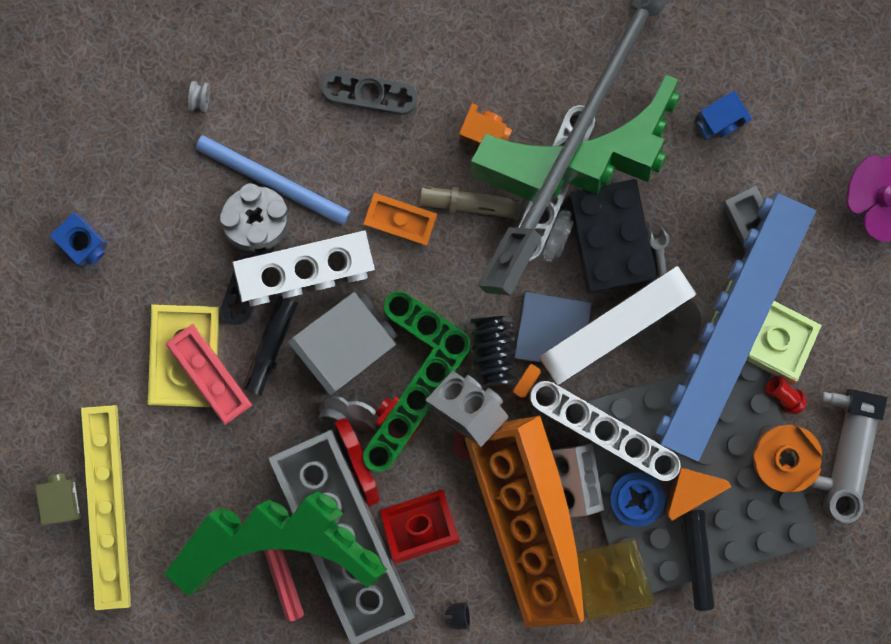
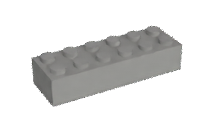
(323, 467)

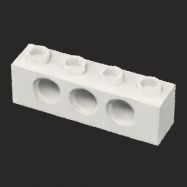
(352, 246)

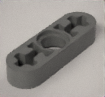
(343, 96)

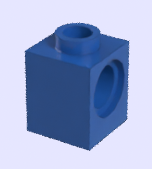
(67, 233)

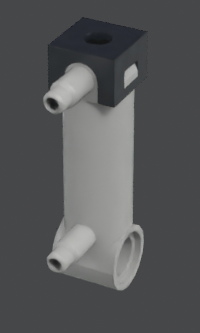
(853, 452)

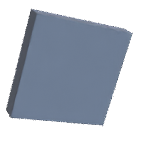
(547, 323)

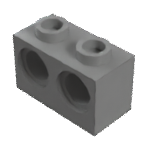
(743, 212)
(468, 407)
(580, 479)

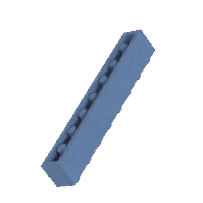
(735, 326)

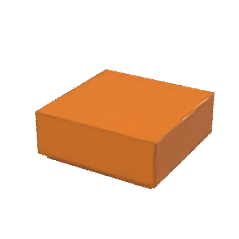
(527, 381)

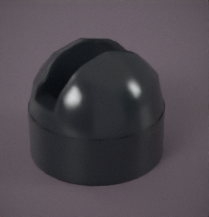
(460, 616)

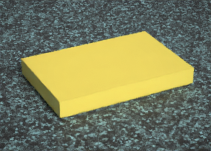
(167, 379)

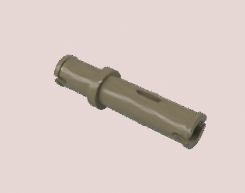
(470, 202)

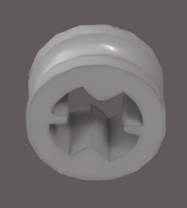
(199, 96)

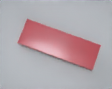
(209, 374)

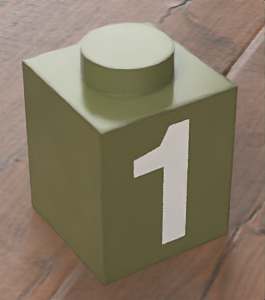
(58, 499)

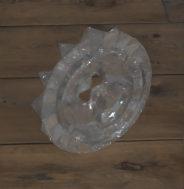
(558, 236)

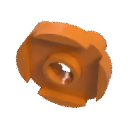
(787, 478)

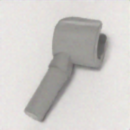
(659, 245)

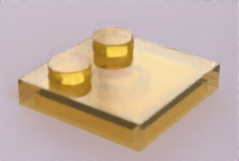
(614, 579)

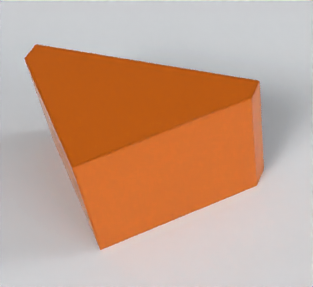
(691, 490)

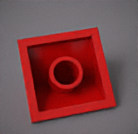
(419, 526)

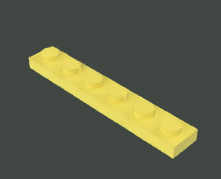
(106, 507)

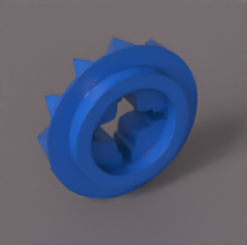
(653, 501)

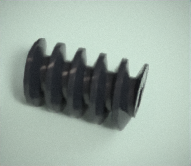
(494, 350)

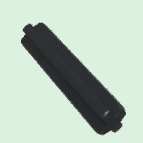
(699, 560)

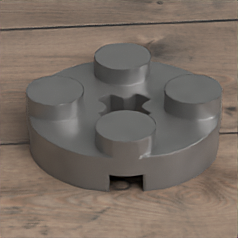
(249, 201)

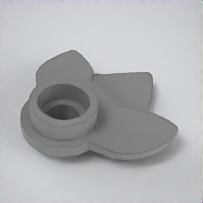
(356, 412)

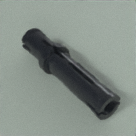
(269, 347)

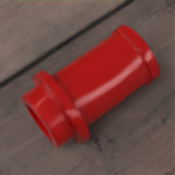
(791, 400)

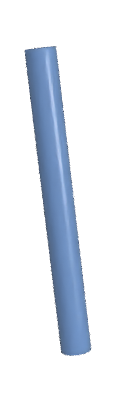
(272, 180)

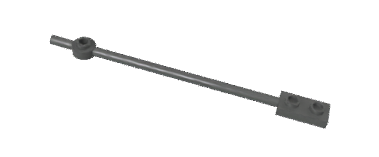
(519, 243)

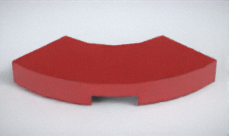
(355, 457)

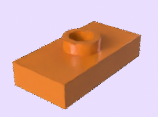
(400, 219)

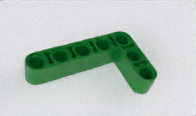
(420, 381)

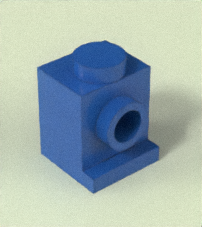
(721, 117)

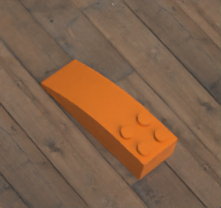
(530, 521)

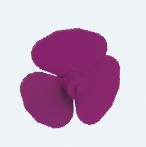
(871, 190)

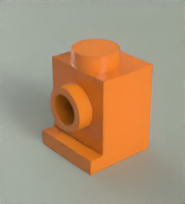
(478, 125)

